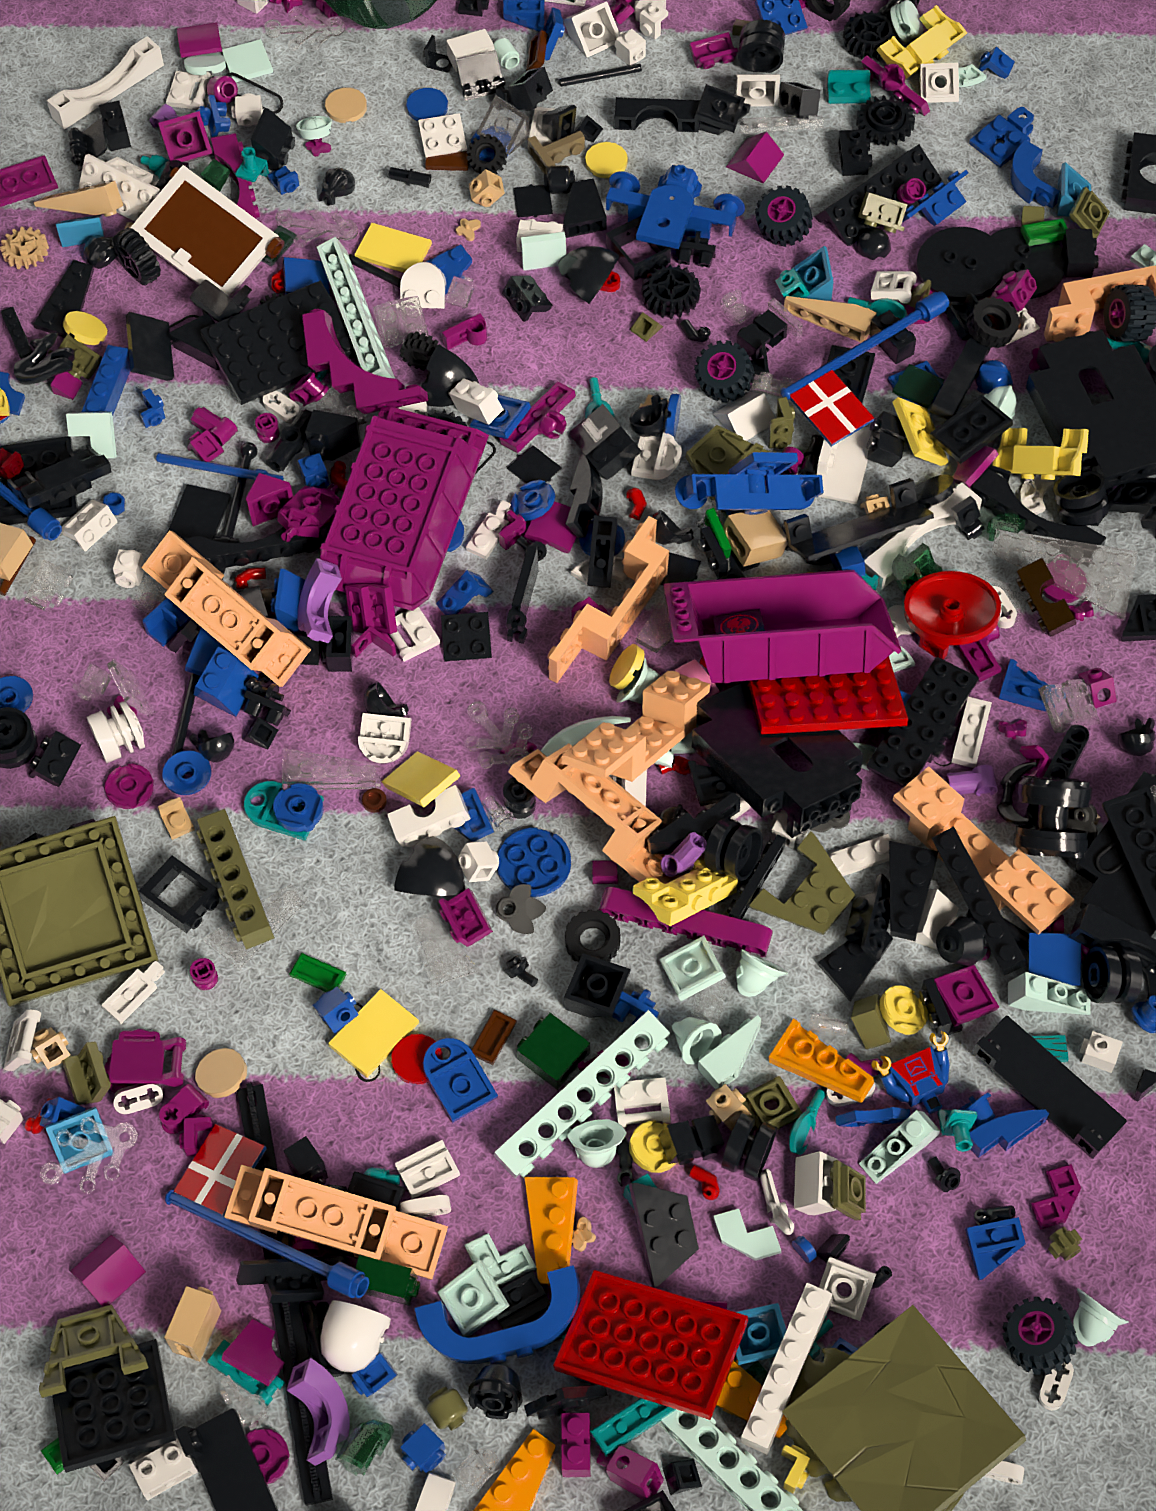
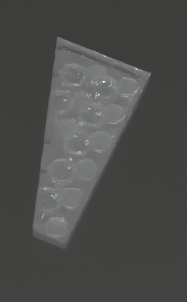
(1082, 569)

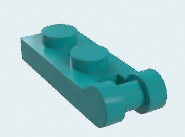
(242, 1379)

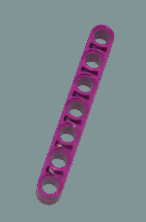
(716, 928)

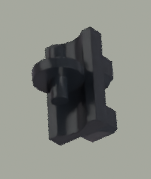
(697, 247)
(275, 710)

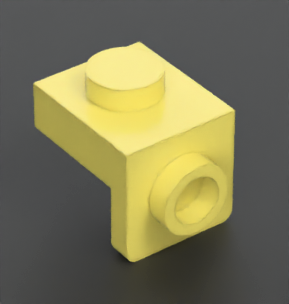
(797, 1475)

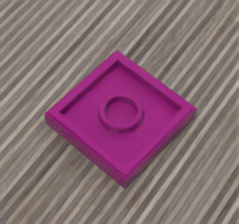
(965, 995)

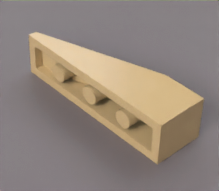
(89, 200)
(842, 318)

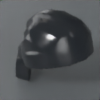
(337, 183)
(99, 251)
(649, 419)
(668, 532)
(380, 703)
(1138, 740)
(215, 748)

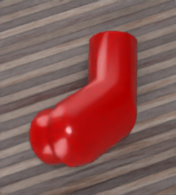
(277, 282)

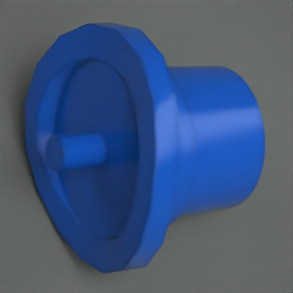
(1145, 1014)
(982, 1107)

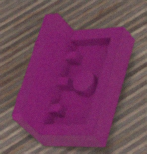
(713, 50)
(1016, 288)
(465, 918)

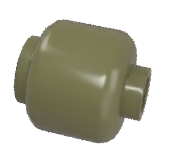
(447, 1408)

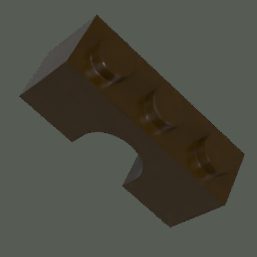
(1053, 616)

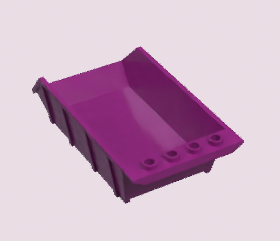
(403, 503)
(810, 623)

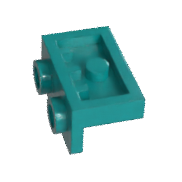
(848, 86)

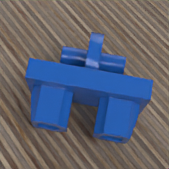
(214, 116)
(636, 1004)

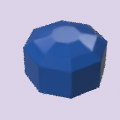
(115, 502)

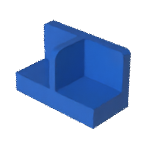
(165, 622)

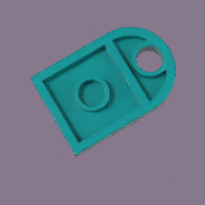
(264, 814)

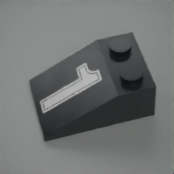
(604, 442)

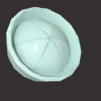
(314, 127)

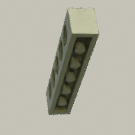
(257, 928)

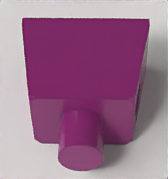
(635, 1475)

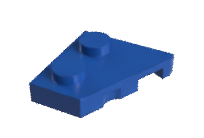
(479, 824)
(994, 1244)

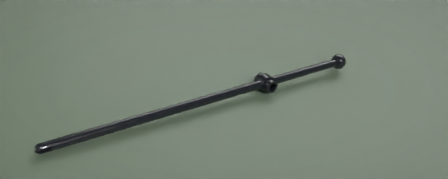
(248, 452)

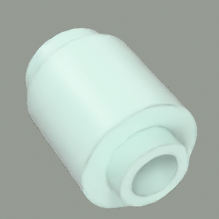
(506, 53)

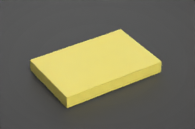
(392, 248)
(917, 428)
(421, 779)
(373, 1033)

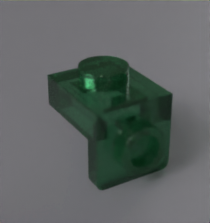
(1008, 522)

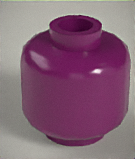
(223, 88)

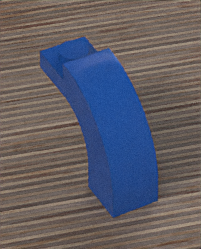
(1025, 181)

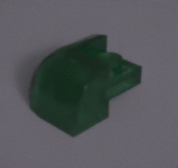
(914, 567)
(363, 1444)

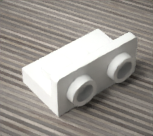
(89, 524)

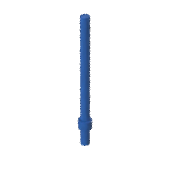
(213, 467)

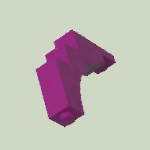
(370, 389)

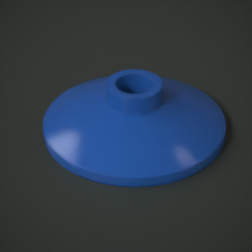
(18, 689)
(182, 764)

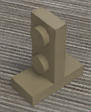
(556, 151)

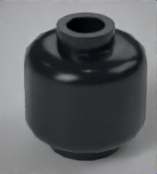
(559, 179)

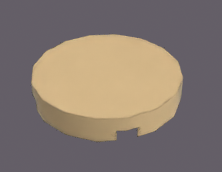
(346, 105)
(221, 1072)

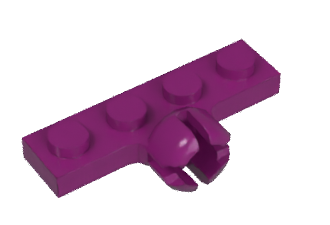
(893, 79)
(542, 418)
(980, 657)

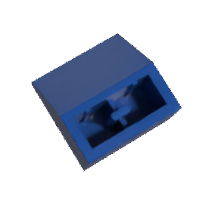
(287, 599)

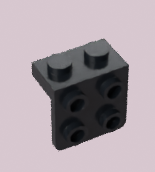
(217, 302)
(715, 555)

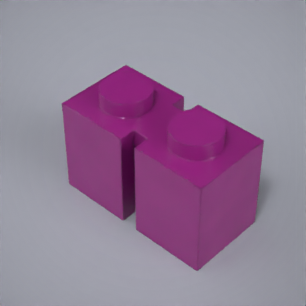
(576, 1454)

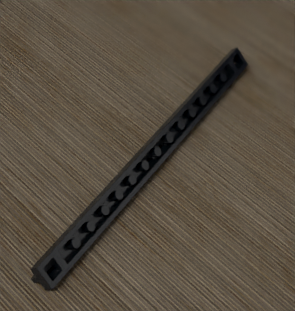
(287, 1318)

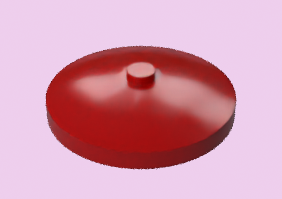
(952, 608)

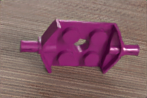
(306, 520)

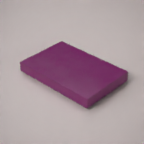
(26, 180)

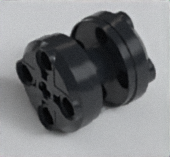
(1053, 800)

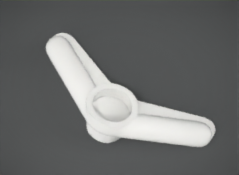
(779, 1210)

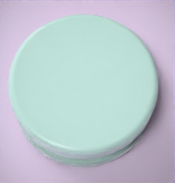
(906, 21)

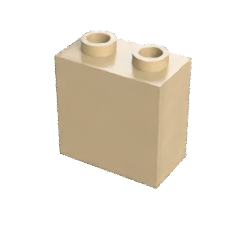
(755, 537)
(13, 549)
(193, 1323)

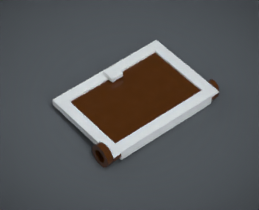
(205, 232)

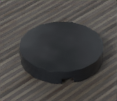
(935, 489)

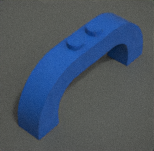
(508, 1342)

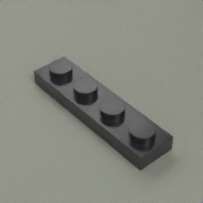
(750, 888)

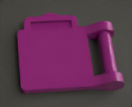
(140, 1059)

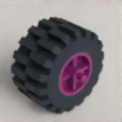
(784, 215)
(1130, 313)
(724, 371)
(1040, 1335)

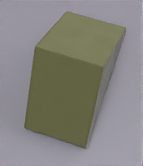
(869, 1022)

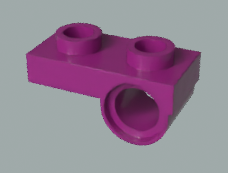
(471, 329)

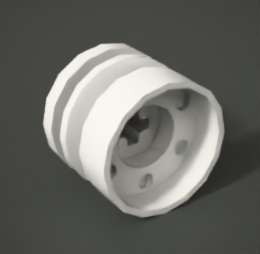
(116, 731)

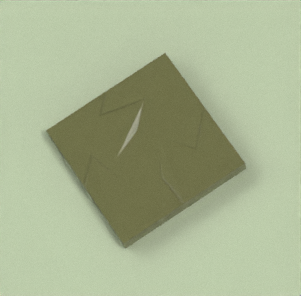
(69, 912)
(904, 1421)

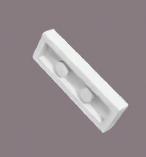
(971, 732)
(862, 855)

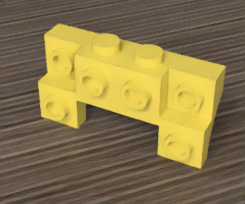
(934, 43)
(1041, 460)
(685, 894)

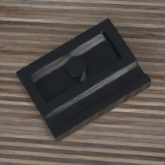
(525, 1299)

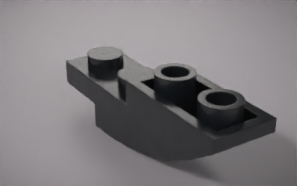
(587, 497)
(668, 838)

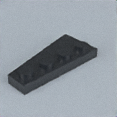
(66, 298)
(910, 880)

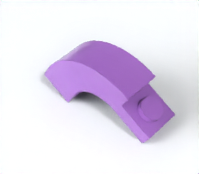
(315, 600)
(327, 1406)

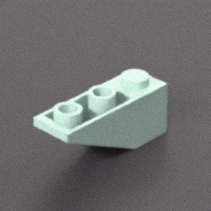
(1046, 995)
(727, 1059)
(900, 1146)

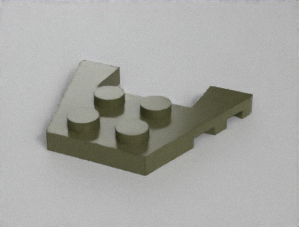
(719, 452)
(817, 899)
(88, 1338)

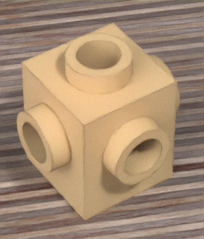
(486, 188)
(54, 1053)
(727, 1106)

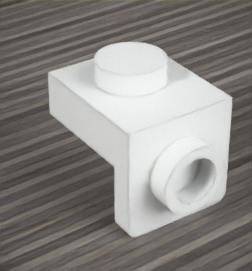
(651, 20)

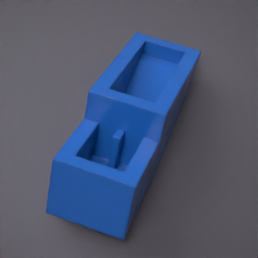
(849, 559)
(1006, 1130)

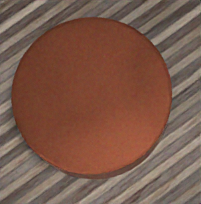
(374, 800)

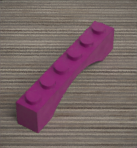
(228, 152)

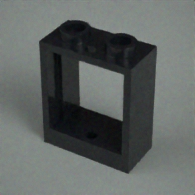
(627, 233)
(163, 878)

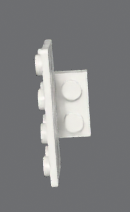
(131, 182)
(844, 467)

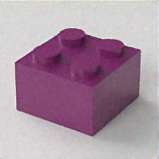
(185, 138)

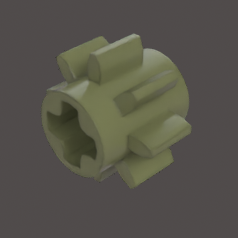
(1065, 1243)

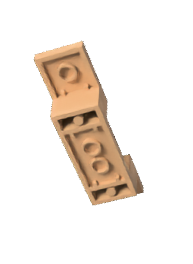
(1085, 296)
(203, 595)
(599, 632)
(666, 719)
(605, 797)
(1010, 880)
(335, 1219)

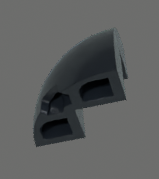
(588, 269)
(444, 373)
(431, 870)

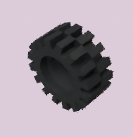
(483, 143)
(418, 350)

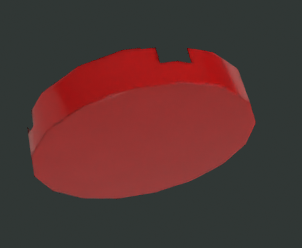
(409, 1057)

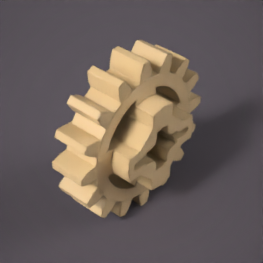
(24, 247)

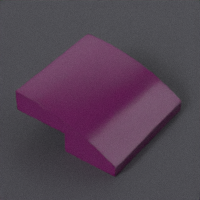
(199, 40)
(552, 528)
(372, 607)

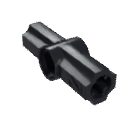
(290, 443)

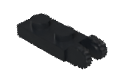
(314, 1318)

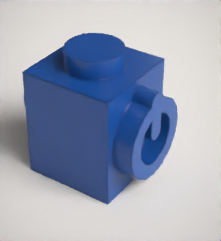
(313, 471)
(336, 1009)
(422, 1449)

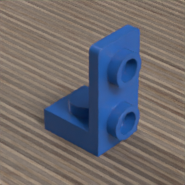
(462, 592)

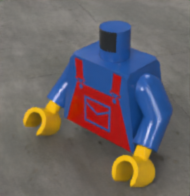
(918, 1076)

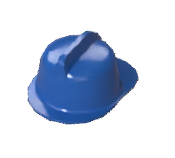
(992, 375)

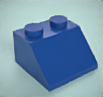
(224, 682)

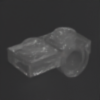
(232, 1395)

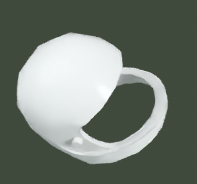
(351, 1335)

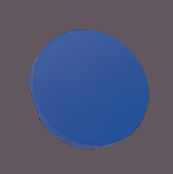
(534, 859)

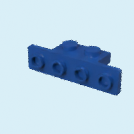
(942, 202)

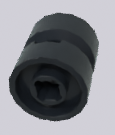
(518, 799)

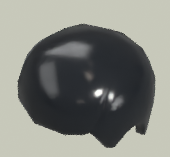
(873, 244)

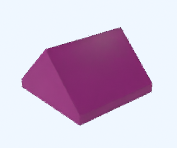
(756, 157)
(267, 498)
(108, 1271)

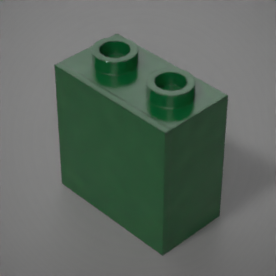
(552, 1050)
(389, 1280)

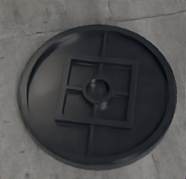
(1043, 261)
(961, 263)

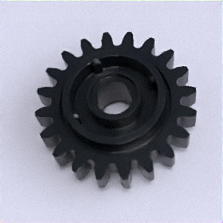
(886, 120)

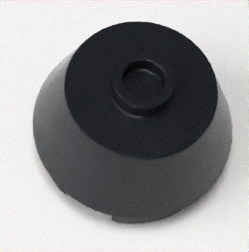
(962, 941)
(496, 1391)

